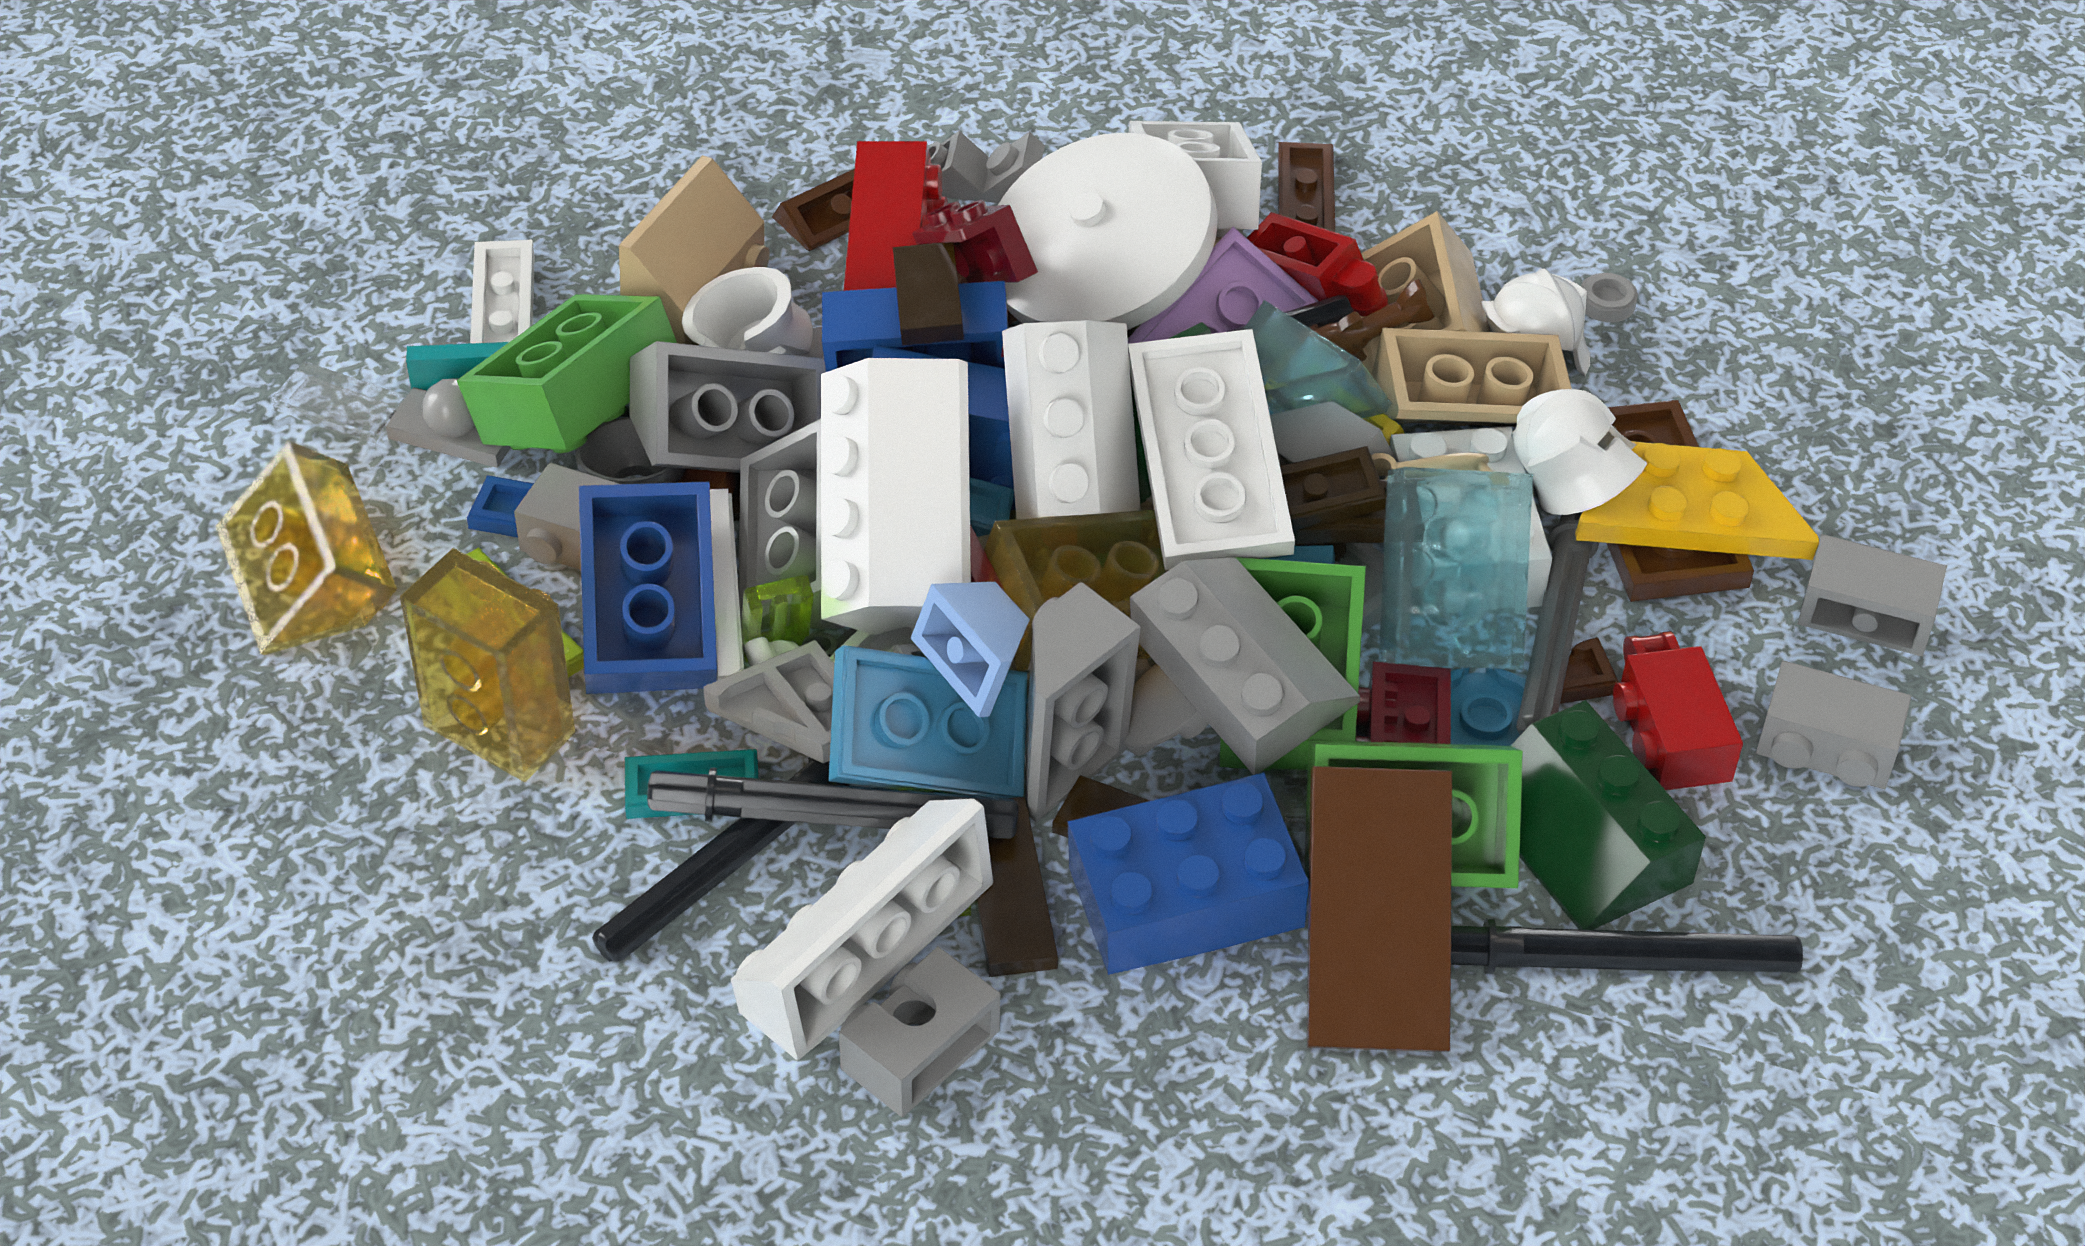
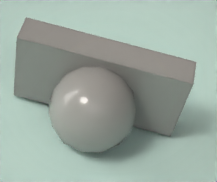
(443, 424)

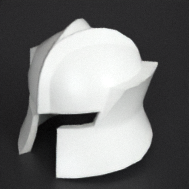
(1542, 306)
(749, 312)
(1573, 451)

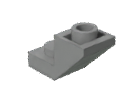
(974, 175)

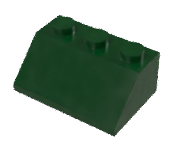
(1599, 821)

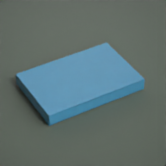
(912, 731)

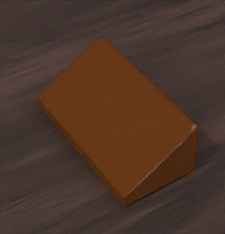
(818, 213)

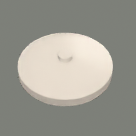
(1111, 229)

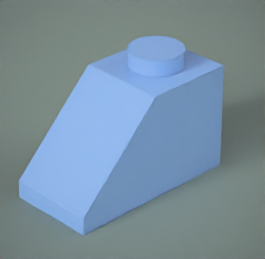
(971, 638)

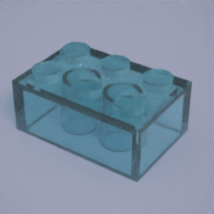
(1455, 568)

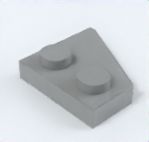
(782, 699)

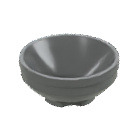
(617, 452)

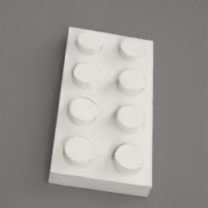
(1210, 448)

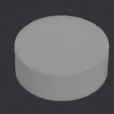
(1609, 297)

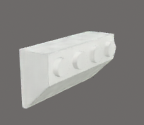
(892, 488)
(866, 925)

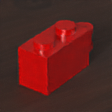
(1321, 261)
(1676, 713)

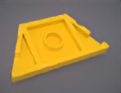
(1702, 504)

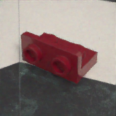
(984, 239)
(1406, 704)

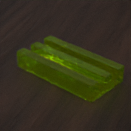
(777, 591)

